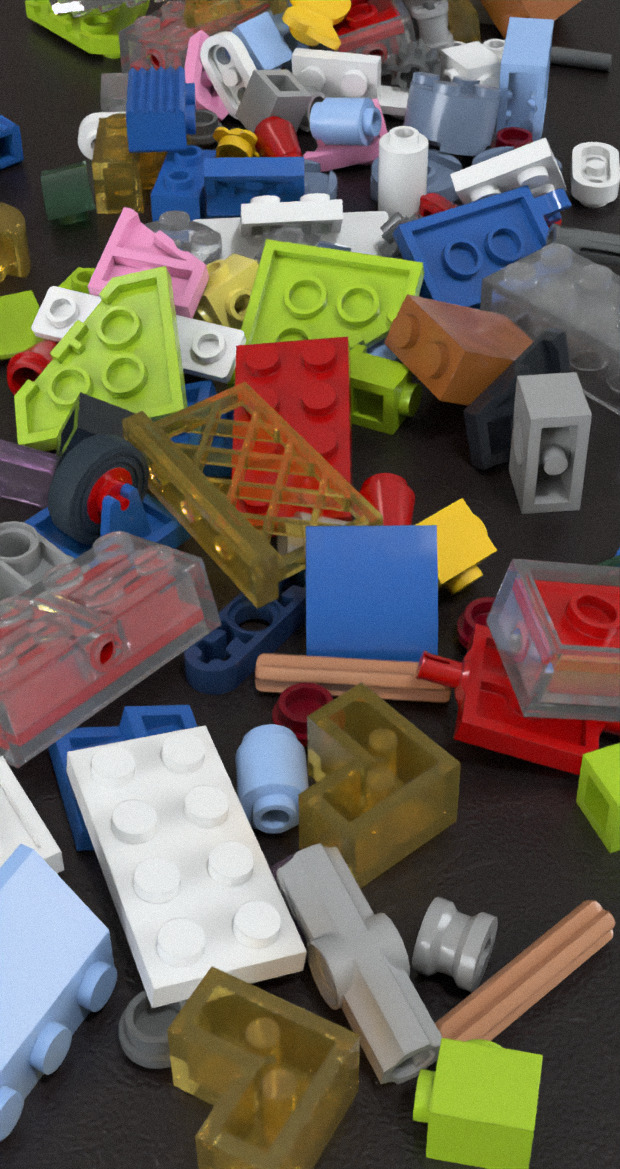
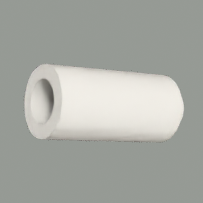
(402, 171)

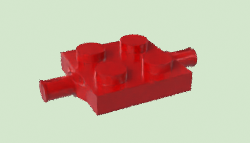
(493, 718)

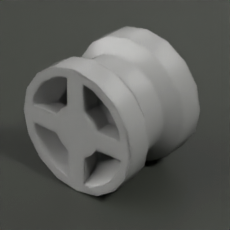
(454, 944)

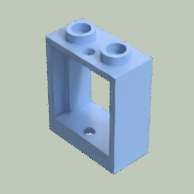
(525, 75)

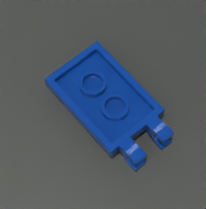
(477, 240)

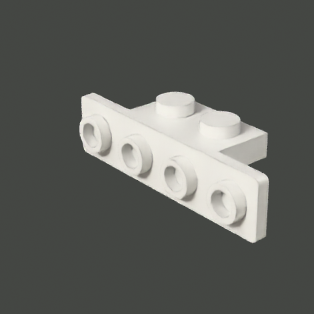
(348, 77)
(311, 214)
(205, 347)

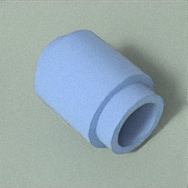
(345, 121)
(270, 777)

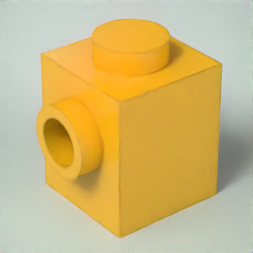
(460, 546)

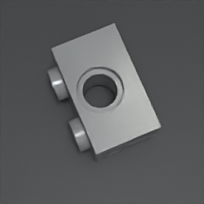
(549, 442)

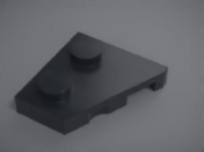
(492, 412)

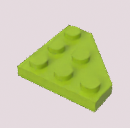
(91, 32)
(326, 294)
(119, 355)

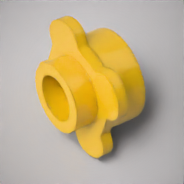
(235, 143)

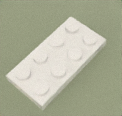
(182, 863)

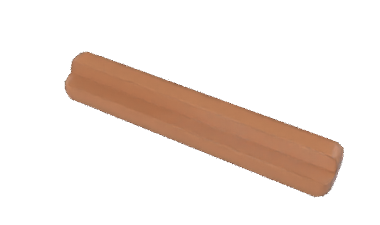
(385, 678)
(529, 975)

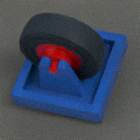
(100, 492)

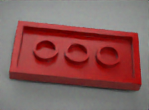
(312, 392)

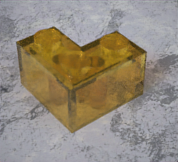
(119, 175)
(377, 784)
(267, 1069)

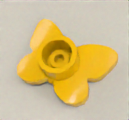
(313, 21)

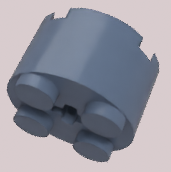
(453, 114)

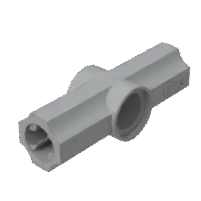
(359, 963)

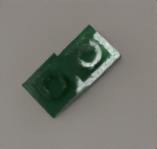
(68, 193)

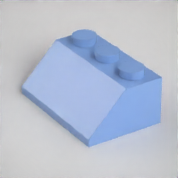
(51, 975)

